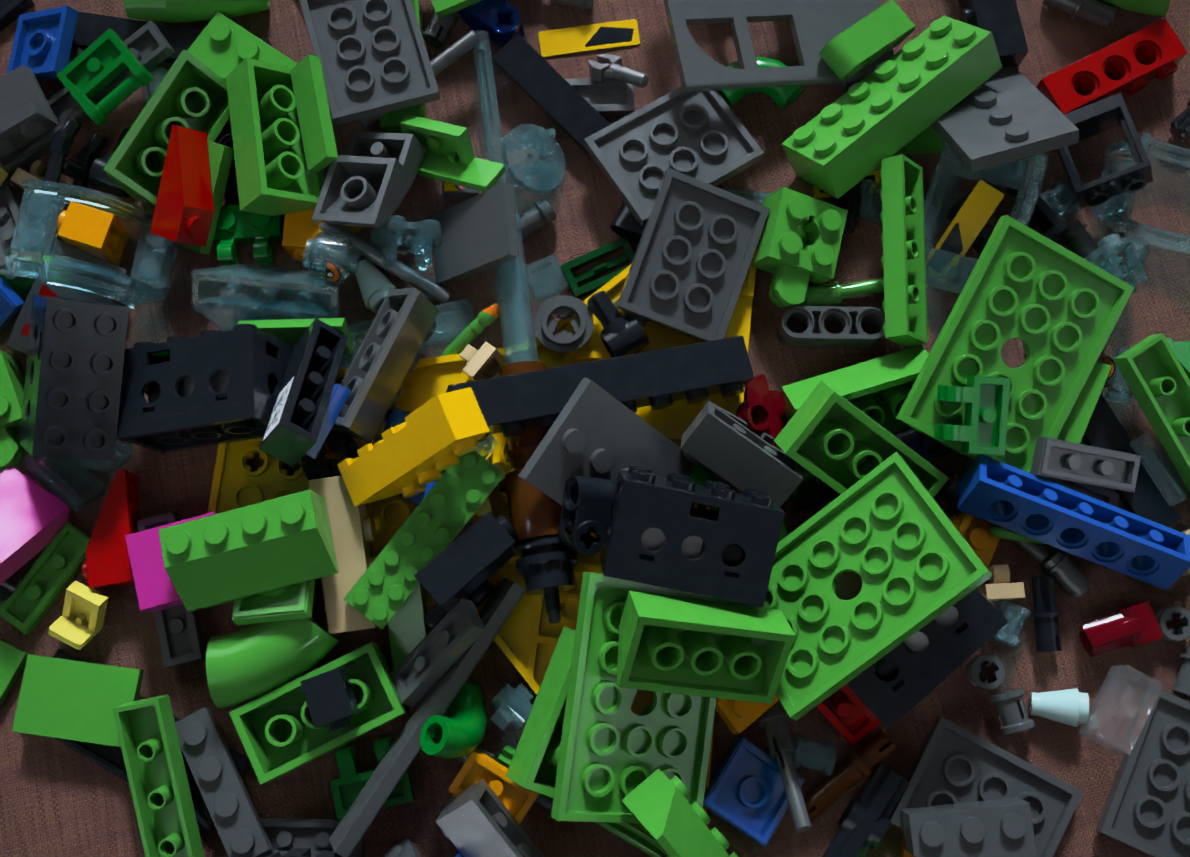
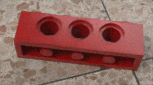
(1154, 45)

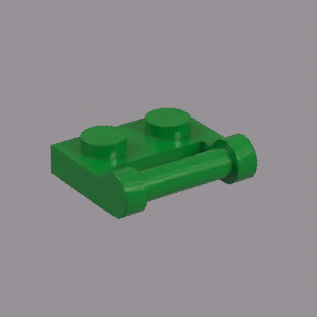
(99, 67)

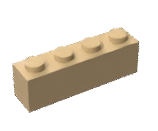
(352, 540)

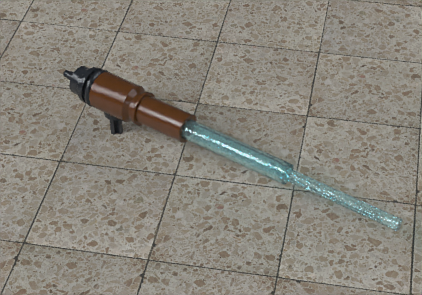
(545, 560)

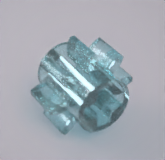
(512, 706)

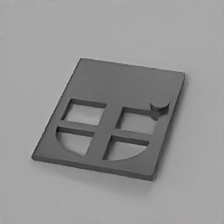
(811, 24)

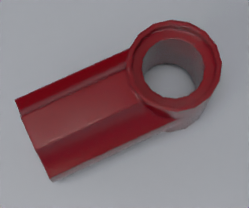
(1128, 626)

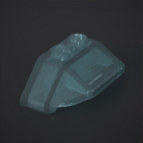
(261, 293)

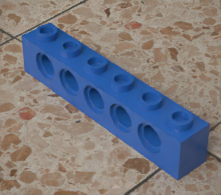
(1074, 522)

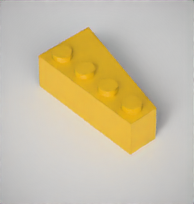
(416, 449)

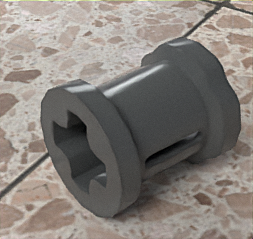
(1012, 711)

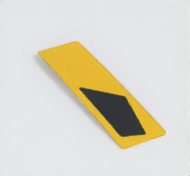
(589, 37)
(970, 219)

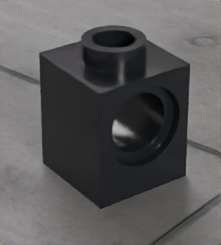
(330, 699)

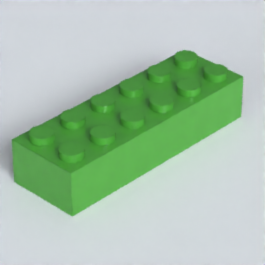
(892, 105)

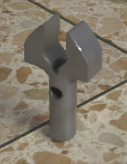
(611, 67)

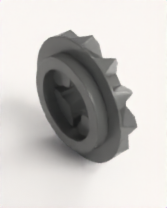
(564, 308)

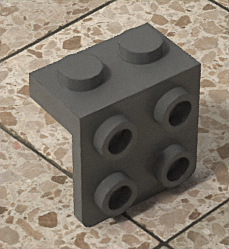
(23, 110)

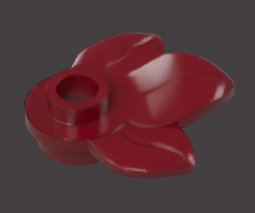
(764, 407)

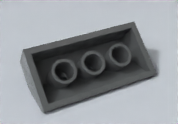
(383, 362)

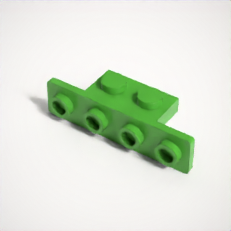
(451, 155)

